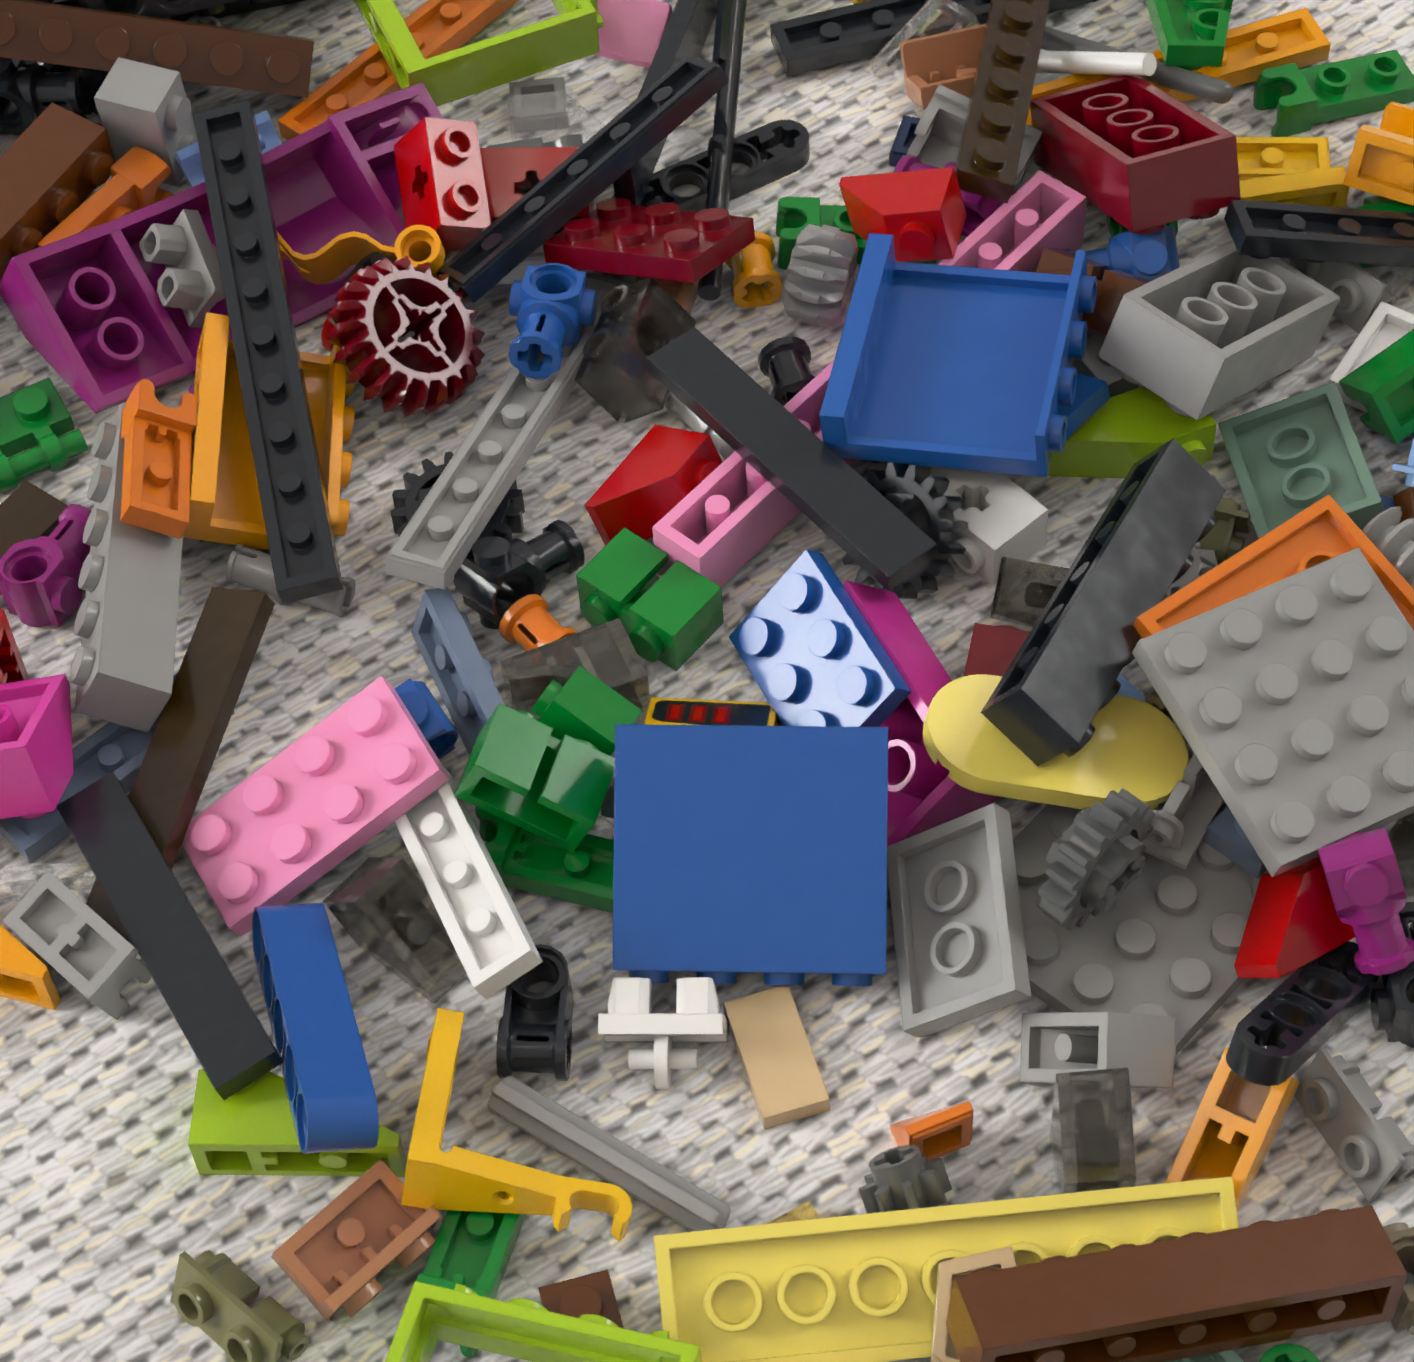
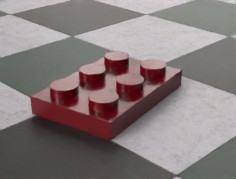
(650, 240)

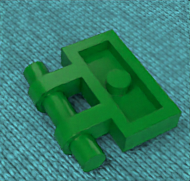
(36, 419)

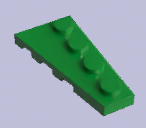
(1191, 31)

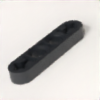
(749, 150)
(1299, 1017)

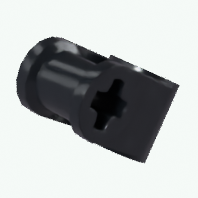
(537, 1026)

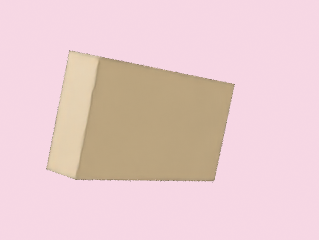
(776, 1056)

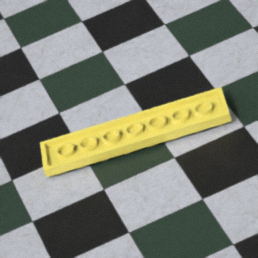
(870, 1279)

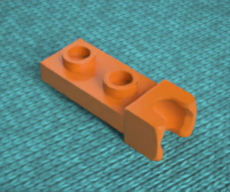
(131, 188)
(157, 461)

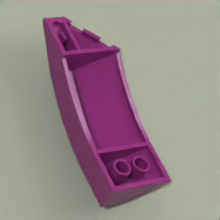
(96, 301)

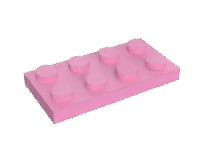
(313, 805)

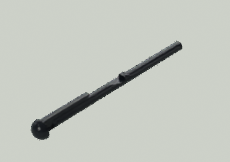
(727, 54)

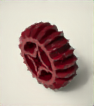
(387, 305)

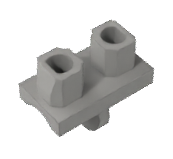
(191, 263)

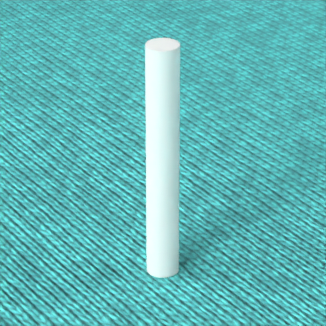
(1097, 63)

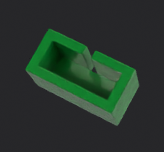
(662, 615)
(536, 778)

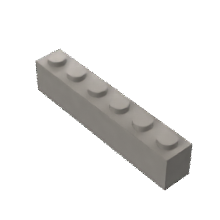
(129, 603)

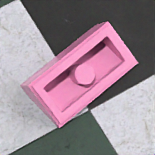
(632, 29)

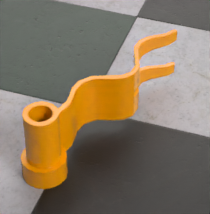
(416, 242)

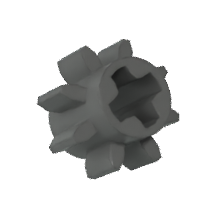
(904, 1181)

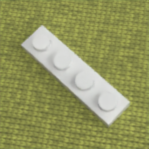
(468, 891)

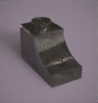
(599, 650)

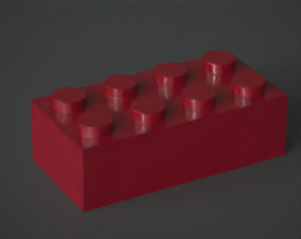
(1136, 152)

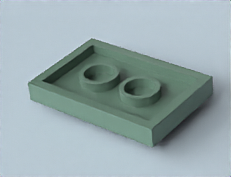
(1296, 456)

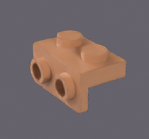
(943, 60)
(355, 1241)

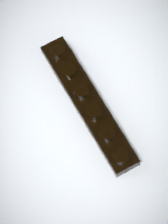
(1001, 98)

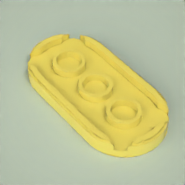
(1129, 750)

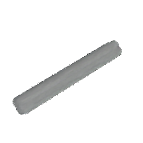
(607, 1156)

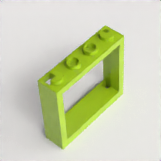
(489, 61)
(522, 1331)

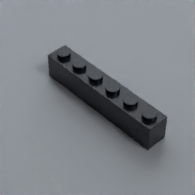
(1087, 627)

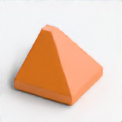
(937, 1131)

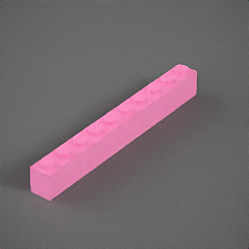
(741, 511)

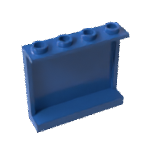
(956, 364)
(750, 852)

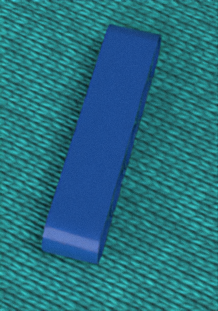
(314, 1029)

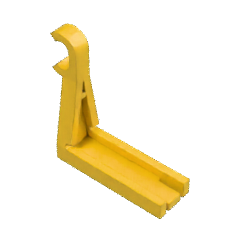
(482, 1182)

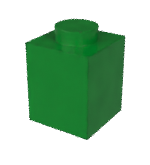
(585, 710)

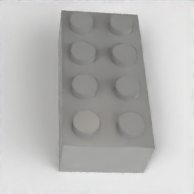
(1217, 329)

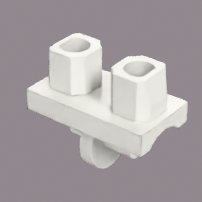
(631, 1021)

